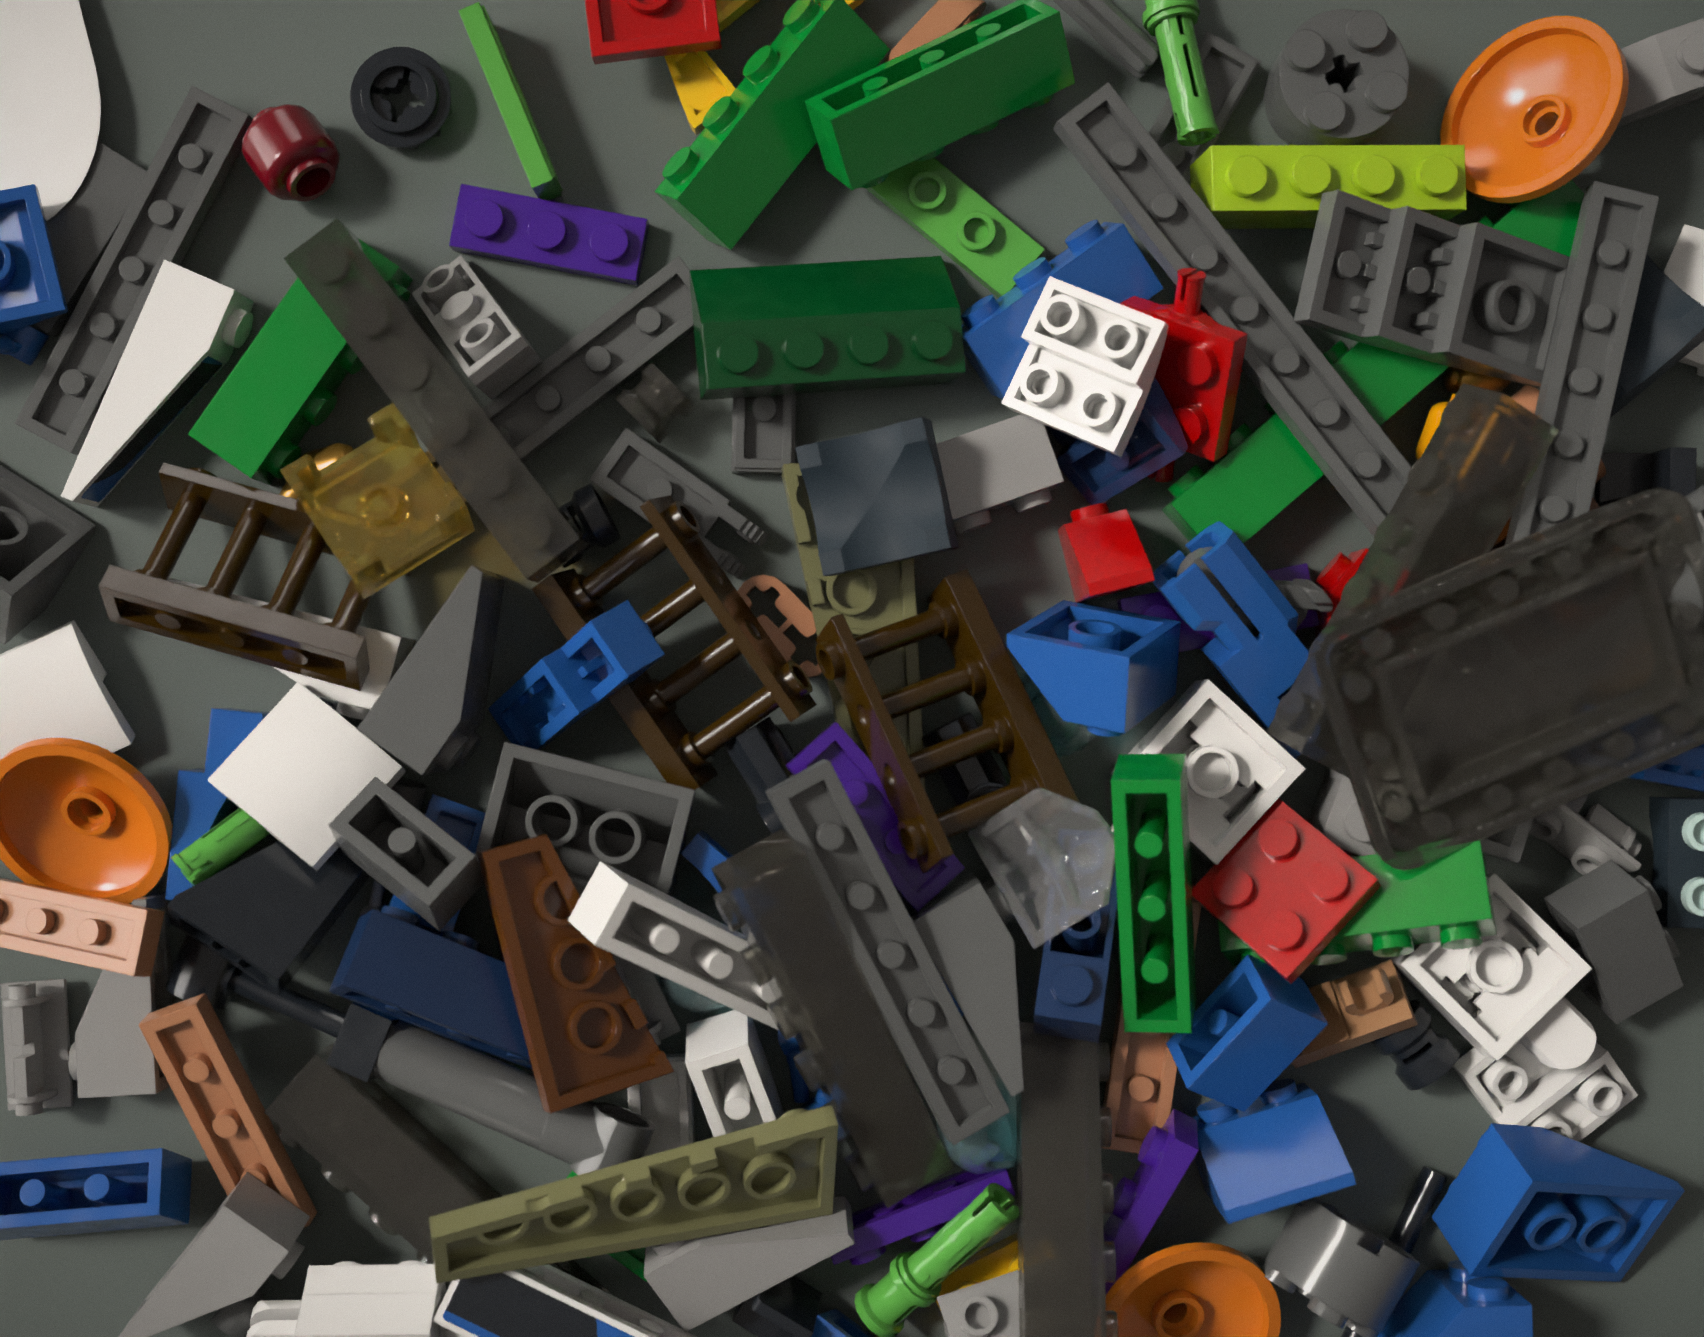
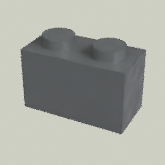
(407, 853)
(1618, 934)

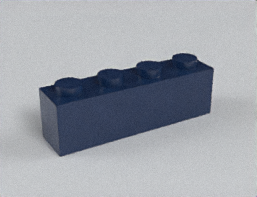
(432, 983)

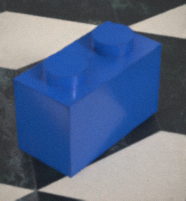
(1246, 1034)

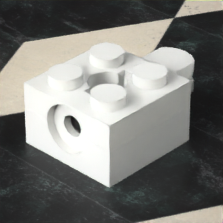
(1230, 765)
(1508, 986)
(357, 1303)

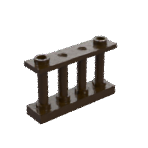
(226, 625)
(980, 671)
(650, 704)

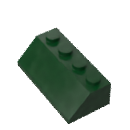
(825, 327)

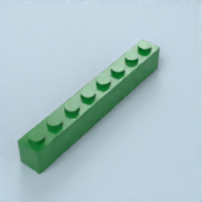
(1270, 466)

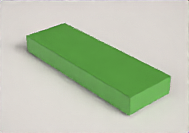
(511, 101)

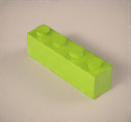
(1286, 182)

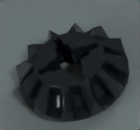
(388, 73)

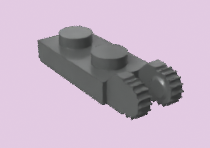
(639, 472)

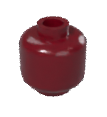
(291, 153)

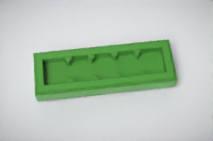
(959, 223)

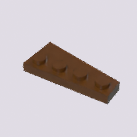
(570, 1000)

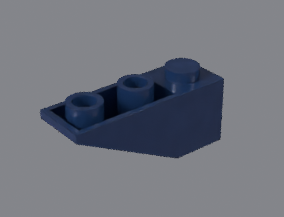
(1076, 976)

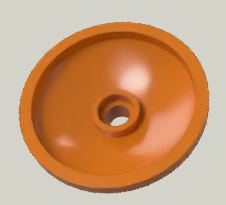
(1536, 107)
(81, 820)
(1195, 1293)

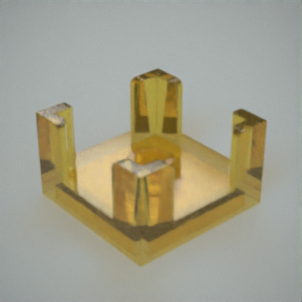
(381, 504)

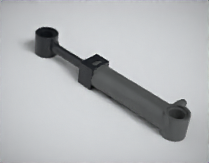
(431, 1067)

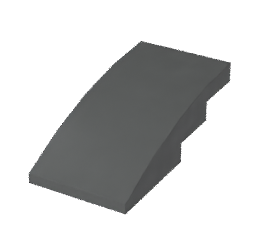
(1432, 288)

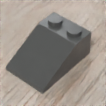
(443, 685)
(977, 961)

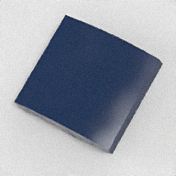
(1152, 445)

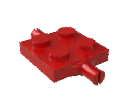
(1196, 369)

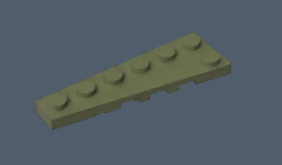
(868, 602)
(685, 1193)

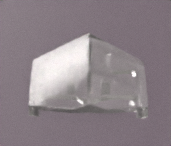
(1048, 861)

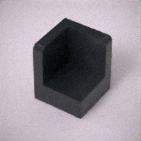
(1638, 472)
(781, 1311)

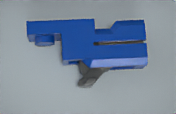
(1247, 612)

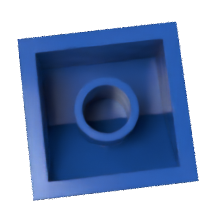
(1099, 663)
(1270, 1153)
(1460, 1306)

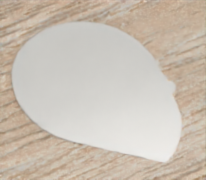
(47, 99)

